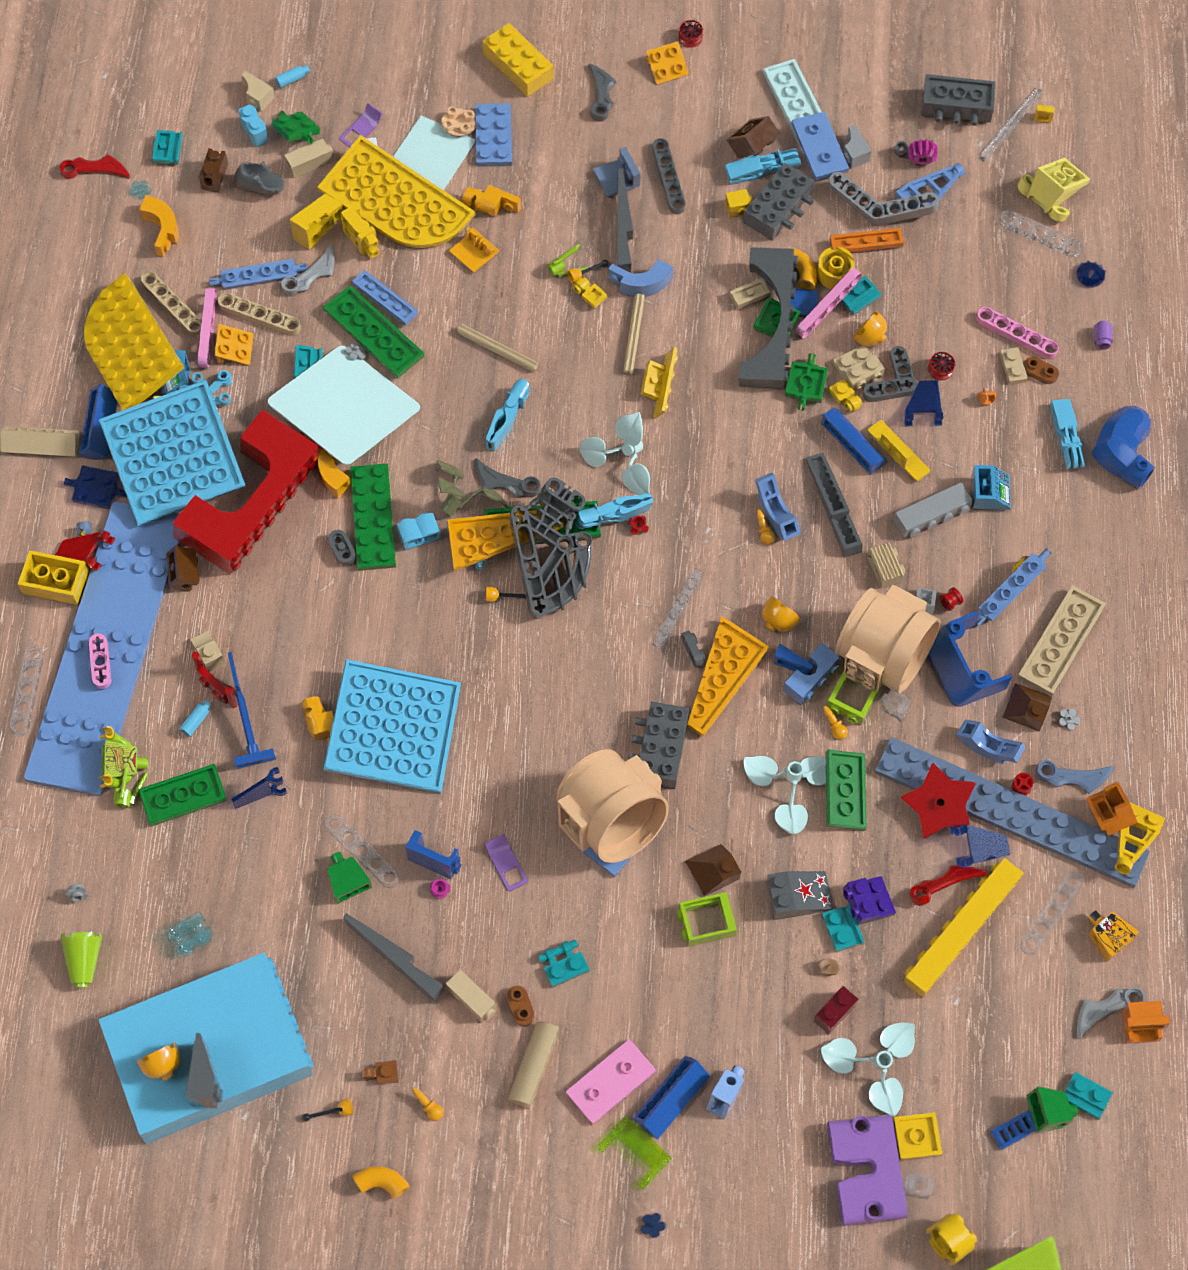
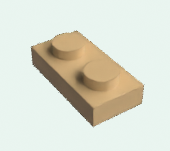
(749, 293)
(1013, 366)

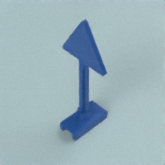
(254, 756)

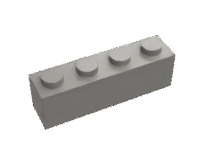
(933, 510)

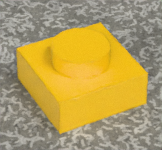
(1044, 113)

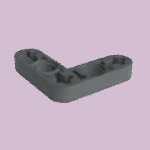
(900, 379)

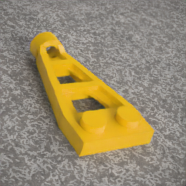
(1147, 822)

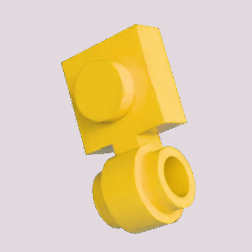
(592, 295)
(843, 392)

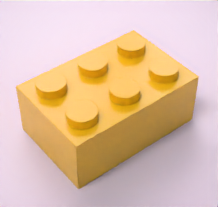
(53, 577)

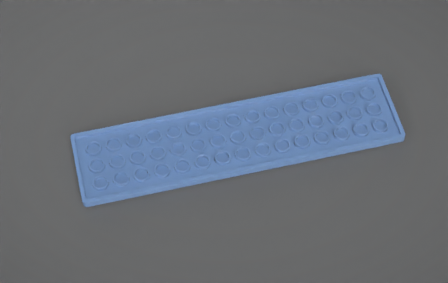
(123, 606)

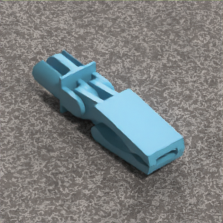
(757, 166)
(507, 414)
(1065, 428)
(614, 511)

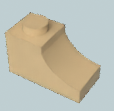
(258, 93)
(208, 651)

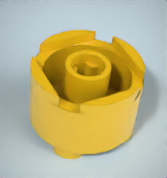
(833, 266)
(951, 1238)

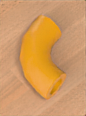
(807, 270)
(381, 1177)

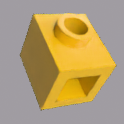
(737, 202)

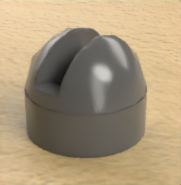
(898, 146)

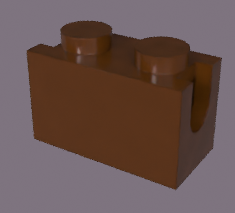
(215, 168)
(182, 568)

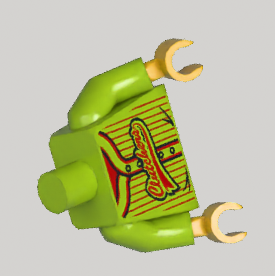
(116, 756)

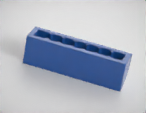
(100, 405)
(853, 441)
(671, 1097)

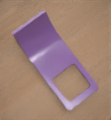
(365, 124)
(504, 859)

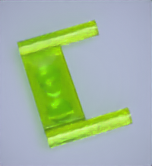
(640, 1145)

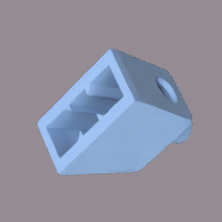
(726, 1092)

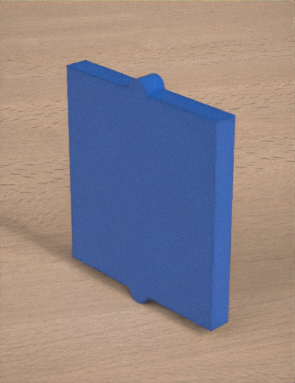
(805, 301)

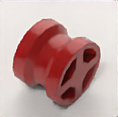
(951, 599)
(1024, 780)

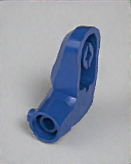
(1119, 443)

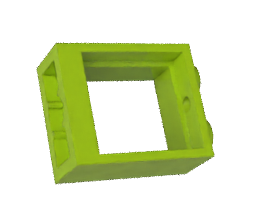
(851, 714)
(718, 899)

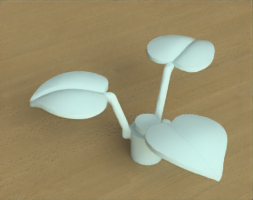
(629, 428)
(762, 770)
(898, 1040)

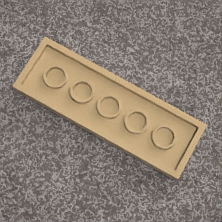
(1061, 640)

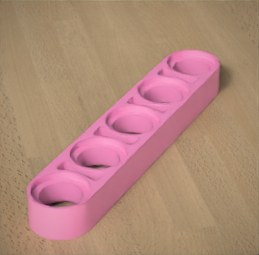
(828, 303)
(207, 328)
(1022, 340)

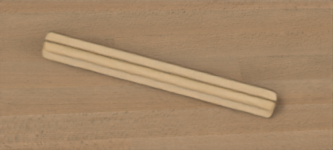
(633, 334)
(497, 347)

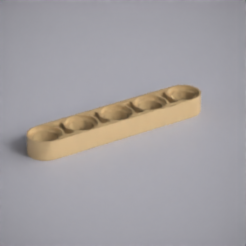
(169, 296)
(265, 320)

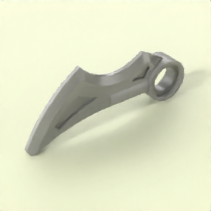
(322, 267)
(1094, 1011)

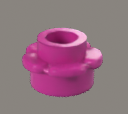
(439, 893)

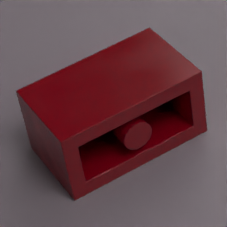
(836, 1010)

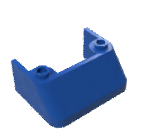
(952, 670)

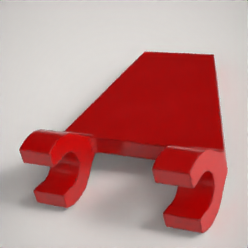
(83, 546)

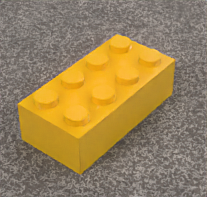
(518, 59)

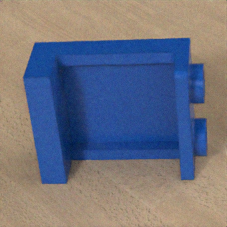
(430, 859)

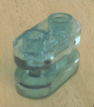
(187, 945)

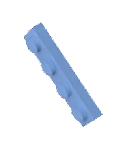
(385, 297)

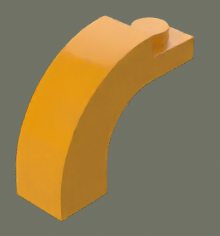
(161, 214)
(332, 478)

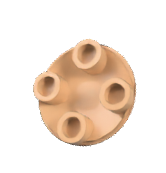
(458, 121)

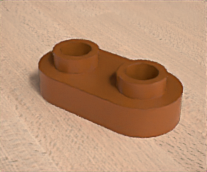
(1039, 371)
(520, 1005)

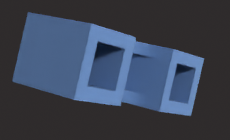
(802, 686)

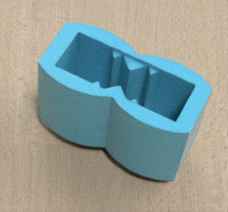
(253, 125)
(418, 530)

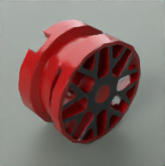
(695, 32)
(940, 366)

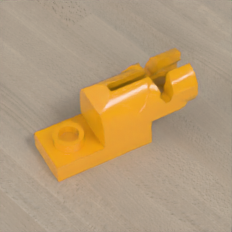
(491, 200)
(317, 719)

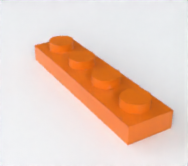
(868, 240)

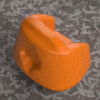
(986, 397)

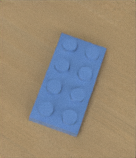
(493, 135)

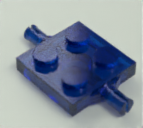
(95, 487)

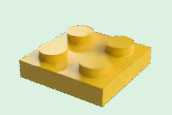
(917, 1136)

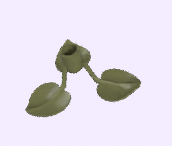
(453, 498)

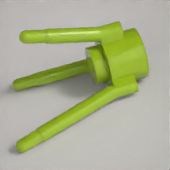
(557, 266)
(122, 796)

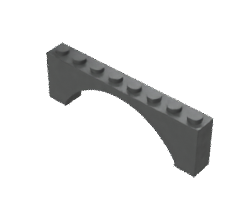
(769, 365)

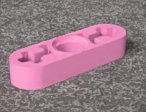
(94, 654)

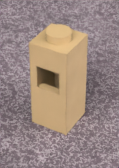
(308, 158)
(471, 996)

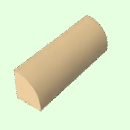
(39, 441)
(533, 1064)

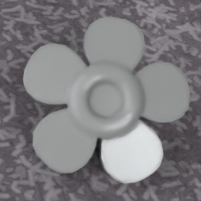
(356, 351)
(1069, 719)

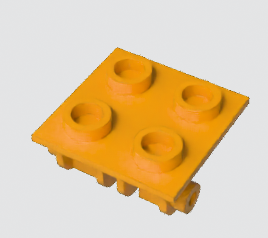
(667, 62)
(474, 250)
(233, 345)

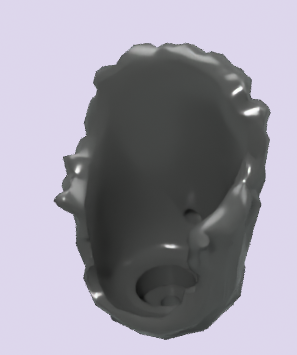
(258, 179)

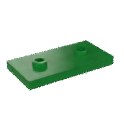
(845, 790)
(182, 795)

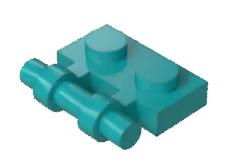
(567, 968)

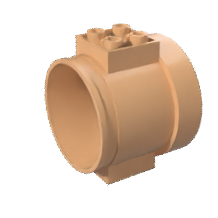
(887, 639)
(611, 805)

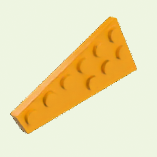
(483, 537)
(727, 668)

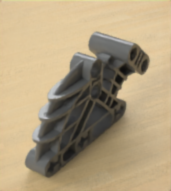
(555, 506)

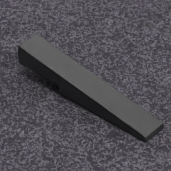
(624, 225)
(834, 505)
(397, 958)

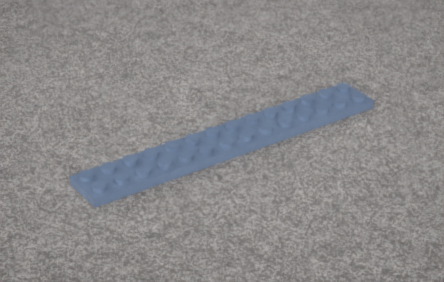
(1015, 813)

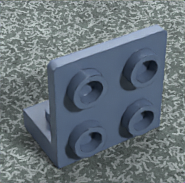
(608, 173)

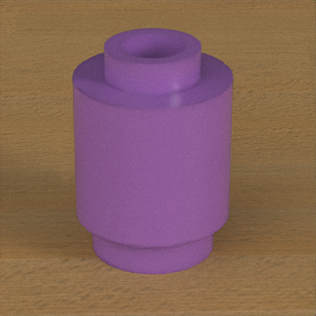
(1103, 334)

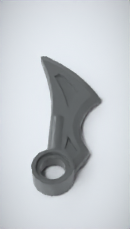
(603, 83)
(494, 479)

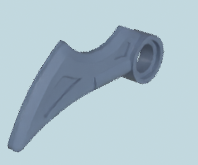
(1086, 779)

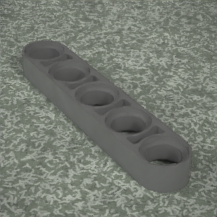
(668, 183)

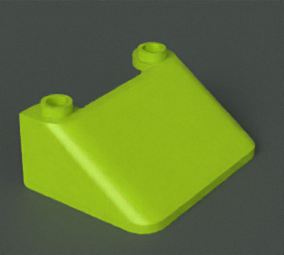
(1038, 1257)

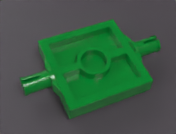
(296, 127)
(806, 382)

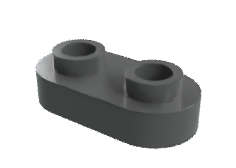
(342, 548)
(690, 642)

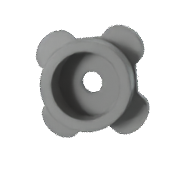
(76, 893)

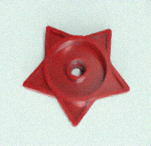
(925, 798)

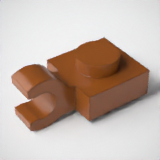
(384, 1073)

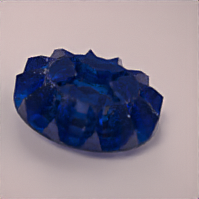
(1083, 274)

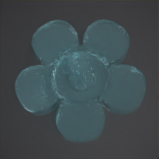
(140, 189)

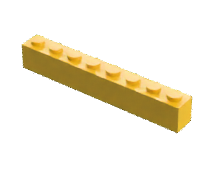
(963, 927)

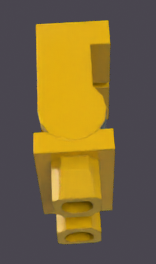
(359, 231)

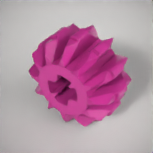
(922, 152)

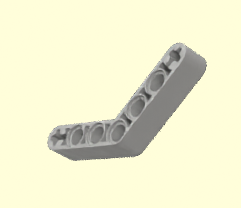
(885, 207)

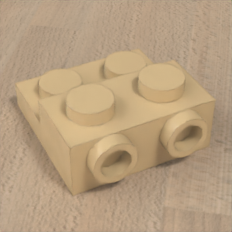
(859, 367)

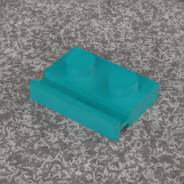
(167, 147)
(861, 296)
(304, 358)
(842, 928)
(1087, 1095)

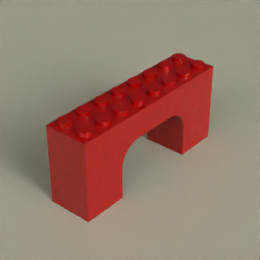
(229, 536)

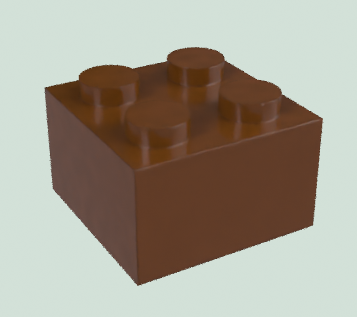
(753, 137)

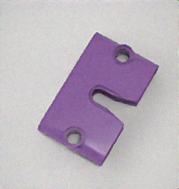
(877, 1149)

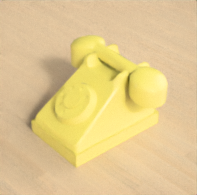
(1053, 186)

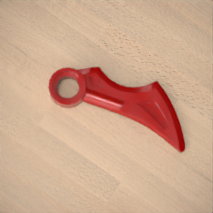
(104, 165)
(952, 876)

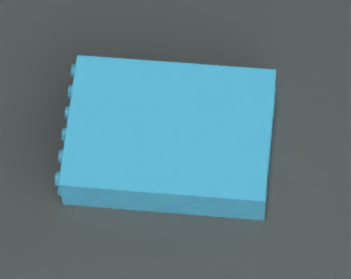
(245, 1032)

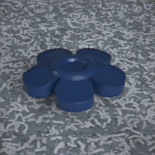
(652, 1225)

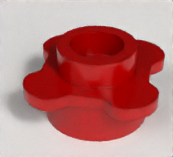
(638, 520)

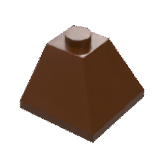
(1027, 707)
(714, 869)

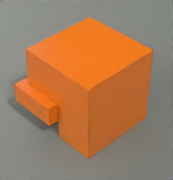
(1112, 809)
(1144, 1021)

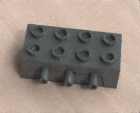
(958, 99)
(779, 202)
(663, 740)

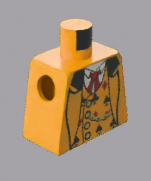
(1110, 933)

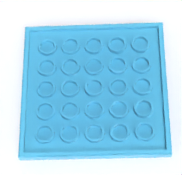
(172, 452)
(392, 726)

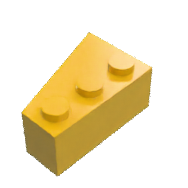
(315, 220)

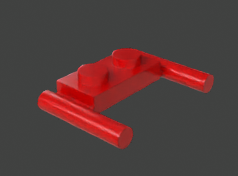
(208, 680)

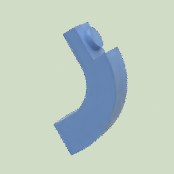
(644, 283)
(774, 509)

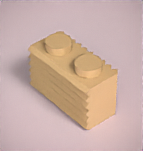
(885, 565)

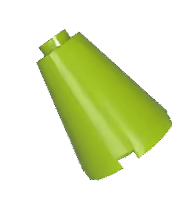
(81, 956)

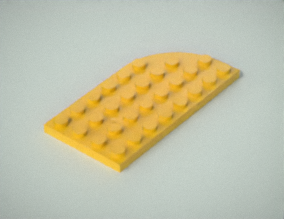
(395, 197)
(128, 344)

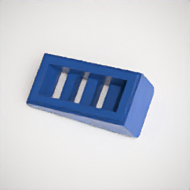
(788, 659)
(1011, 1123)

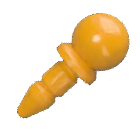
(767, 536)
(838, 730)
(433, 1110)

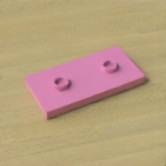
(610, 1081)

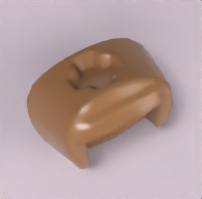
(828, 966)

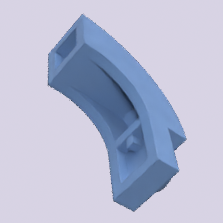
(989, 745)

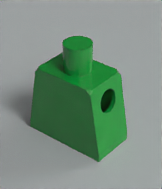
(347, 877)
(1050, 1109)

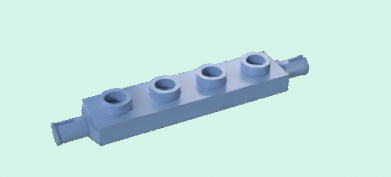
(257, 274)
(1012, 586)

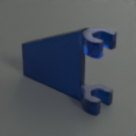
(925, 400)
(260, 790)
(982, 844)

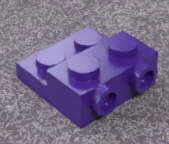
(868, 900)

